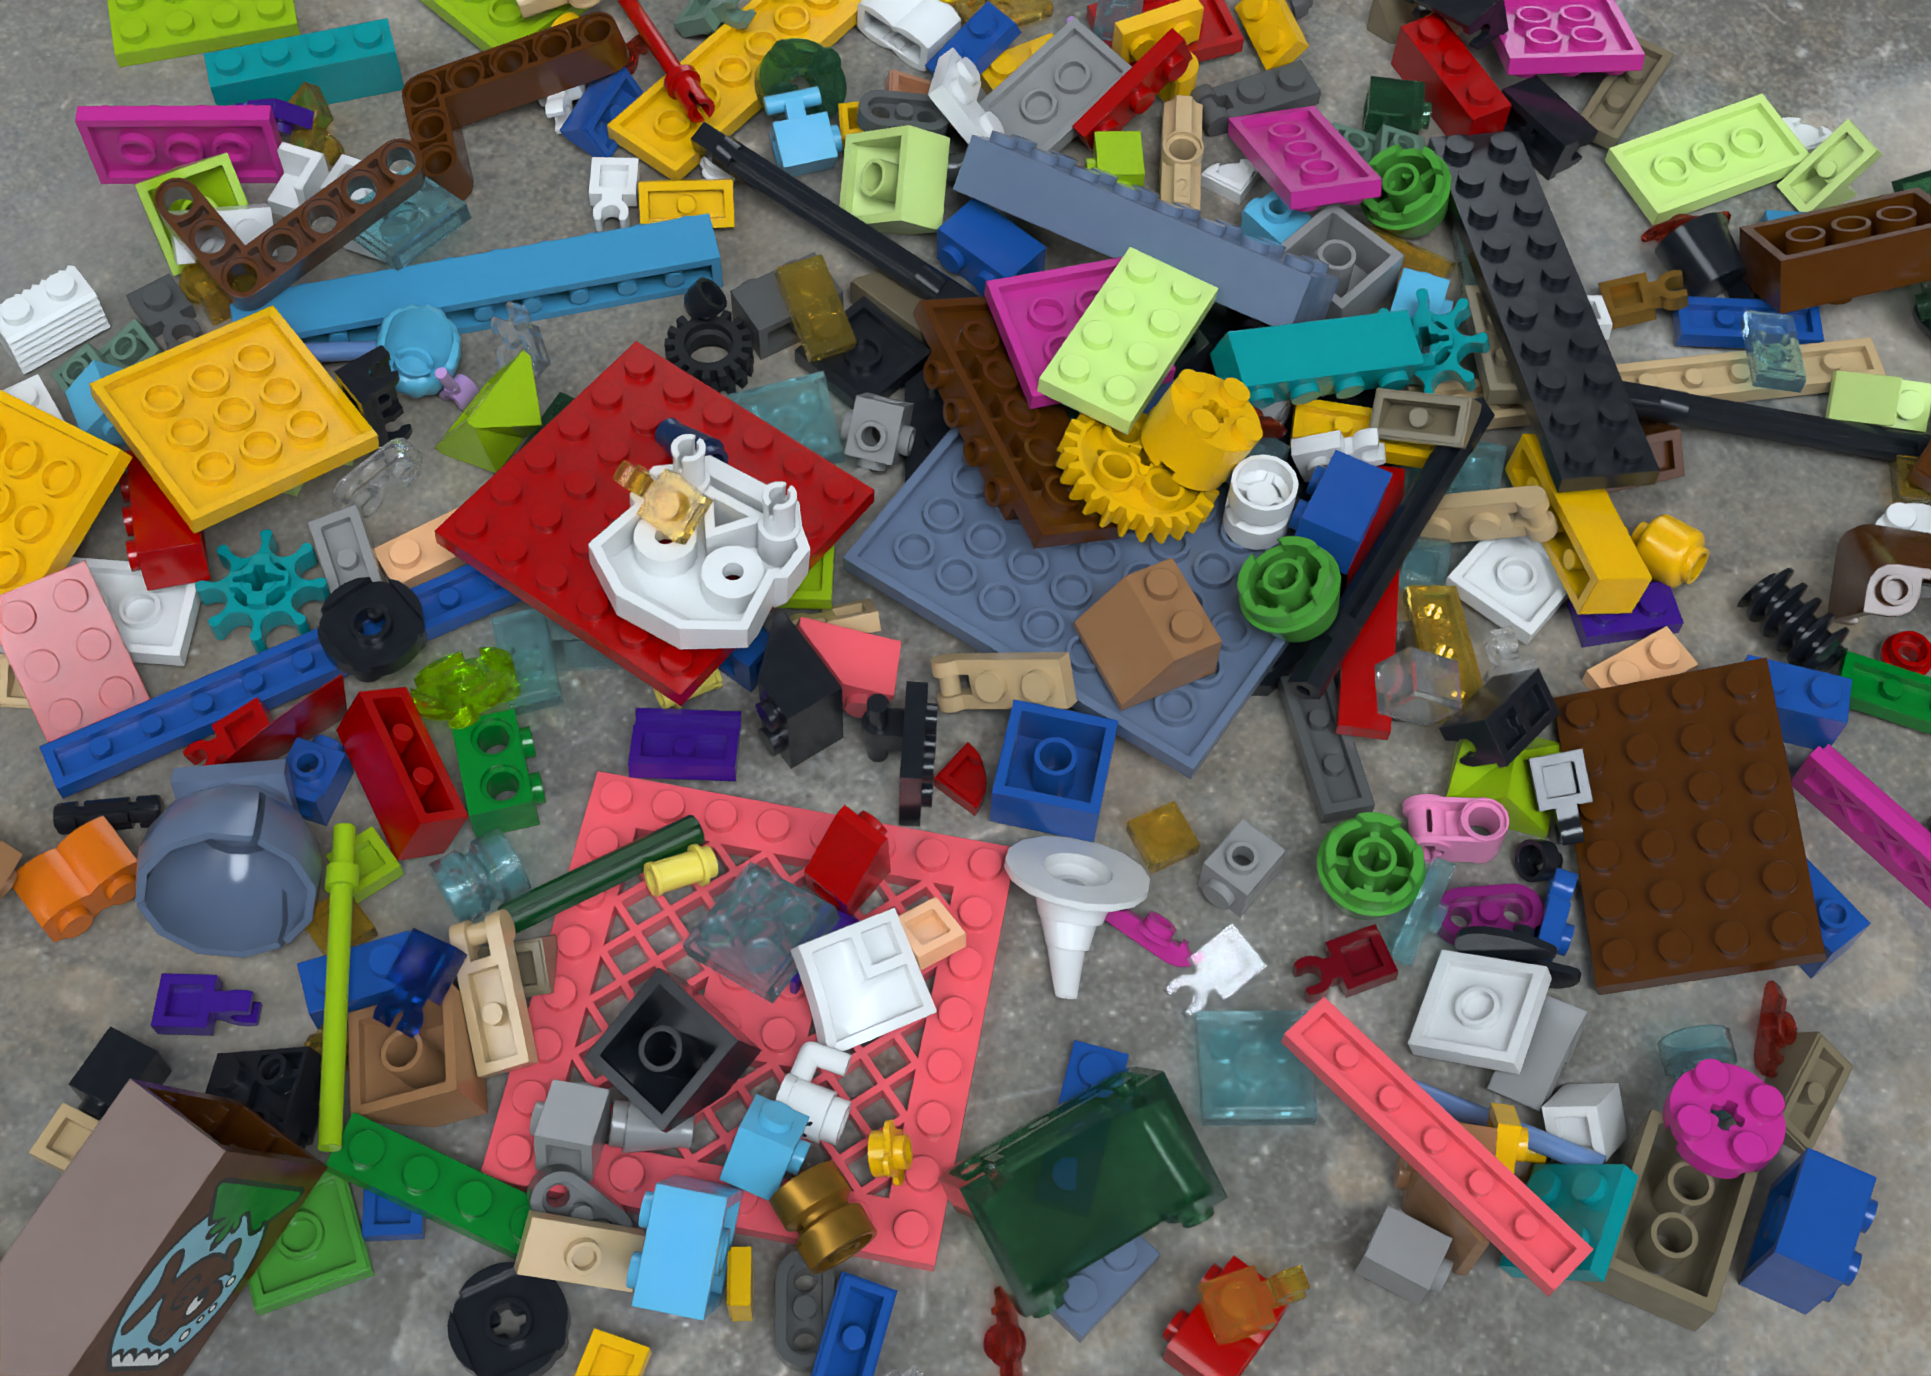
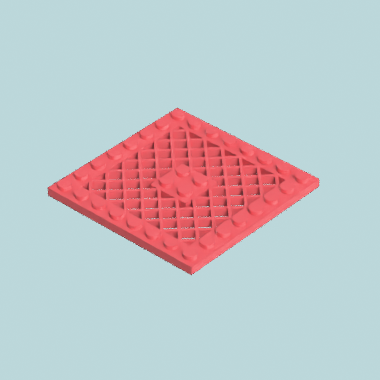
(770, 835)

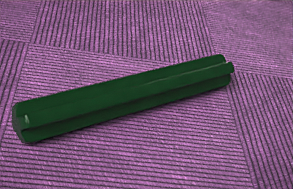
(602, 873)

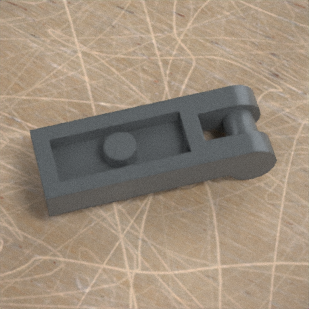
(1263, 92)

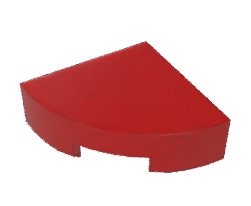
(964, 779)

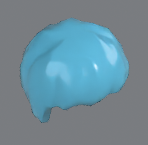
(418, 344)

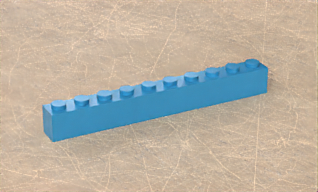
(544, 277)

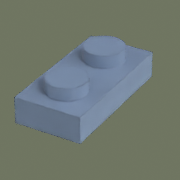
(1103, 1285)

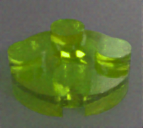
(463, 688)

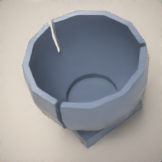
(230, 861)

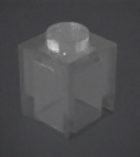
(1417, 686)

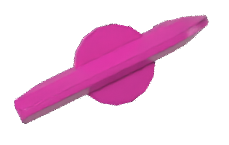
(1152, 933)

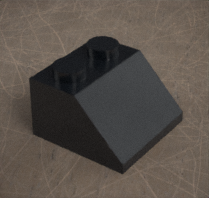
(797, 696)
(672, 1051)

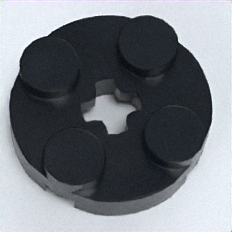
(377, 654)
(477, 1313)

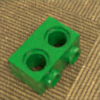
(491, 774)

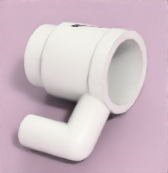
(826, 1110)

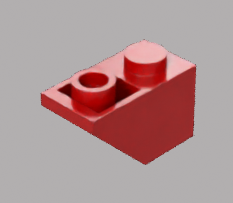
(849, 860)

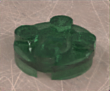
(806, 59)

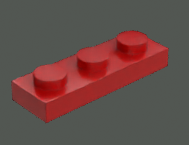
(1136, 88)

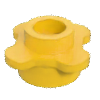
(889, 1152)

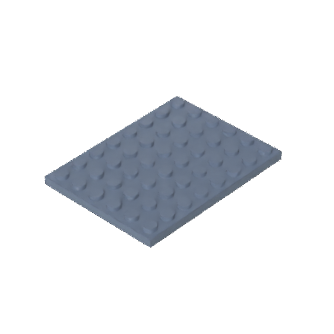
(987, 585)

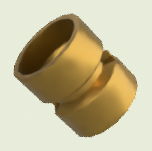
(820, 1213)

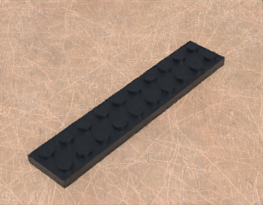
(1543, 316)

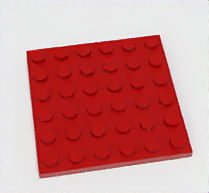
(559, 493)

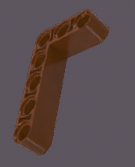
(501, 80)
(294, 229)

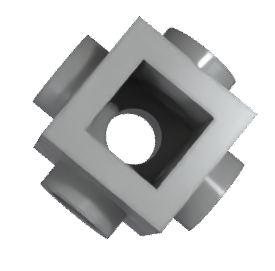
(891, 419)

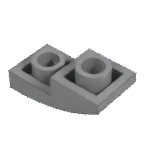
(1550, 1047)

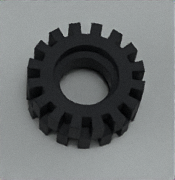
(717, 332)

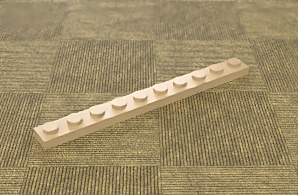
(1711, 375)

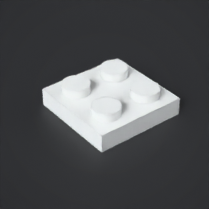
(1510, 584)
(1480, 1011)

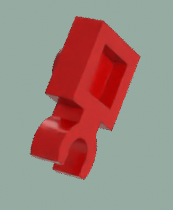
(230, 733)

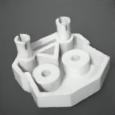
(683, 588)

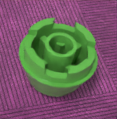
(1412, 191)
(1291, 589)
(1370, 866)

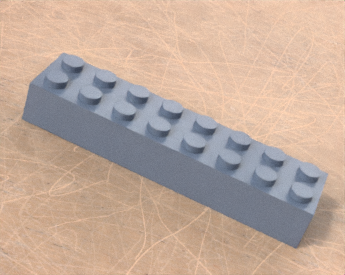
(1114, 216)

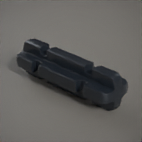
(119, 812)

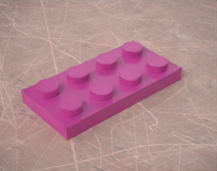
(144, 141)
(1304, 158)

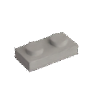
(345, 547)

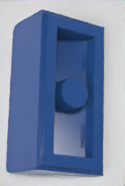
(596, 108)
(854, 1328)

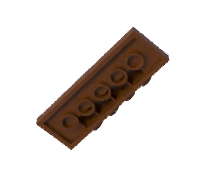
(999, 430)

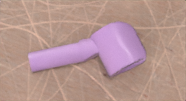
(459, 388)

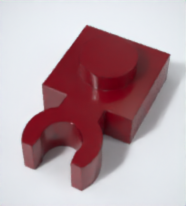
(1352, 961)

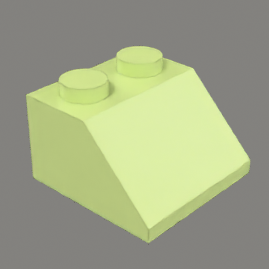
(896, 179)

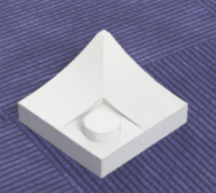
(862, 981)

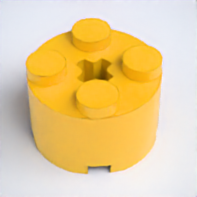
(1201, 429)

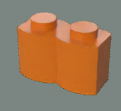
(77, 879)

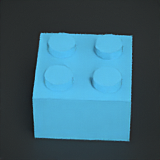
(684, 1246)

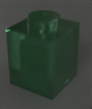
(1395, 104)

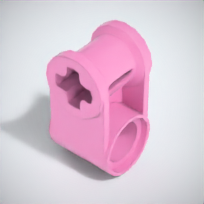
(1448, 829)

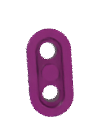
(1487, 906)

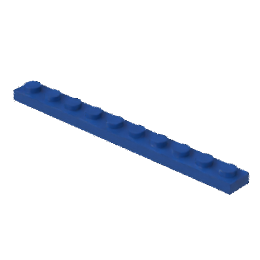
(271, 675)

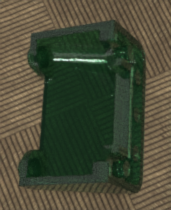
(1082, 1185)

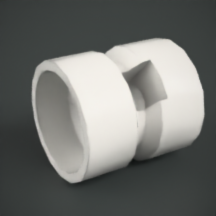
(1260, 501)

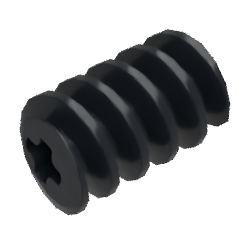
(1794, 622)

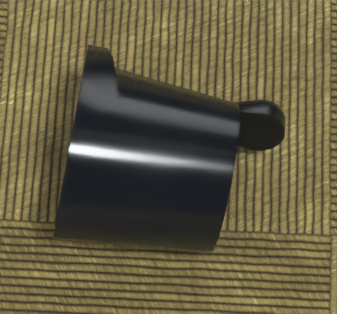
(1706, 257)

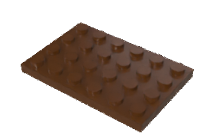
(1690, 830)

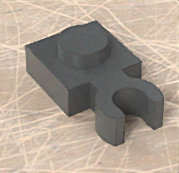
(165, 310)

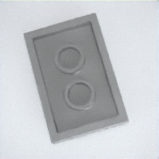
(1056, 87)

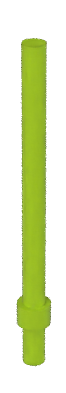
(341, 882)

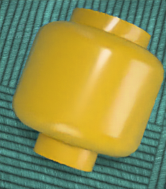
(1671, 550)

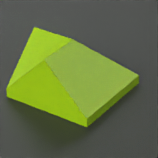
(212, 177)
(496, 418)
(1505, 785)

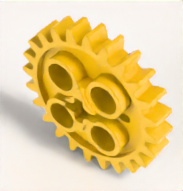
(1125, 485)

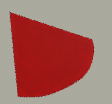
(303, 720)

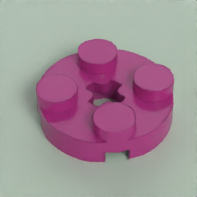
(1744, 1096)

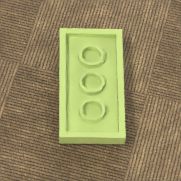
(1706, 159)
(1127, 340)

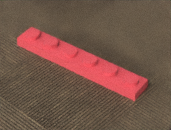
(1437, 1146)

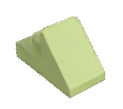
(1828, 171)
(1879, 401)

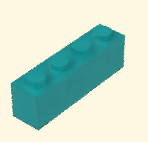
(342, 61)
(1320, 357)

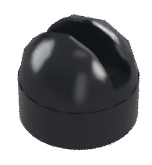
(704, 300)
(1533, 853)

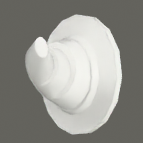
(1074, 891)

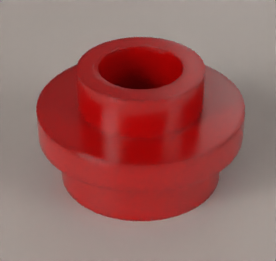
(1911, 645)

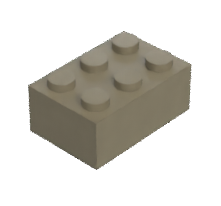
(1675, 1231)

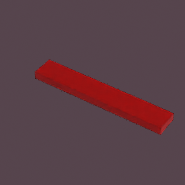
(1357, 694)

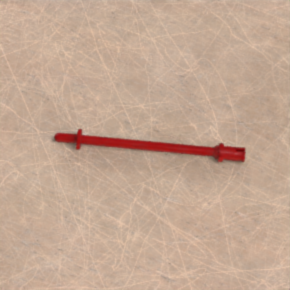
(681, 81)

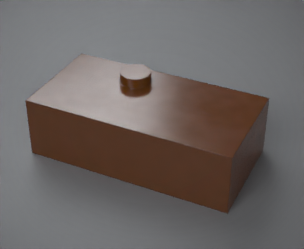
(1839, 251)

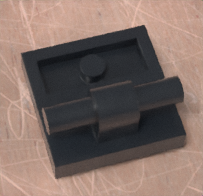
(912, 733)
(276, 1085)

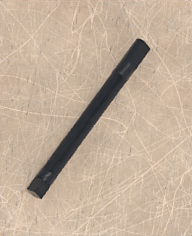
(825, 216)
(1772, 424)
(1381, 564)

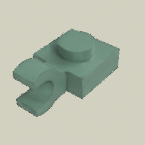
(709, 15)

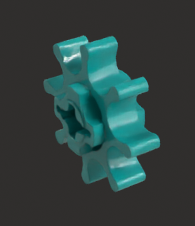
(1445, 344)
(263, 591)

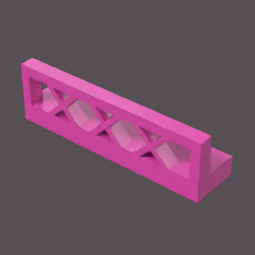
(1868, 818)

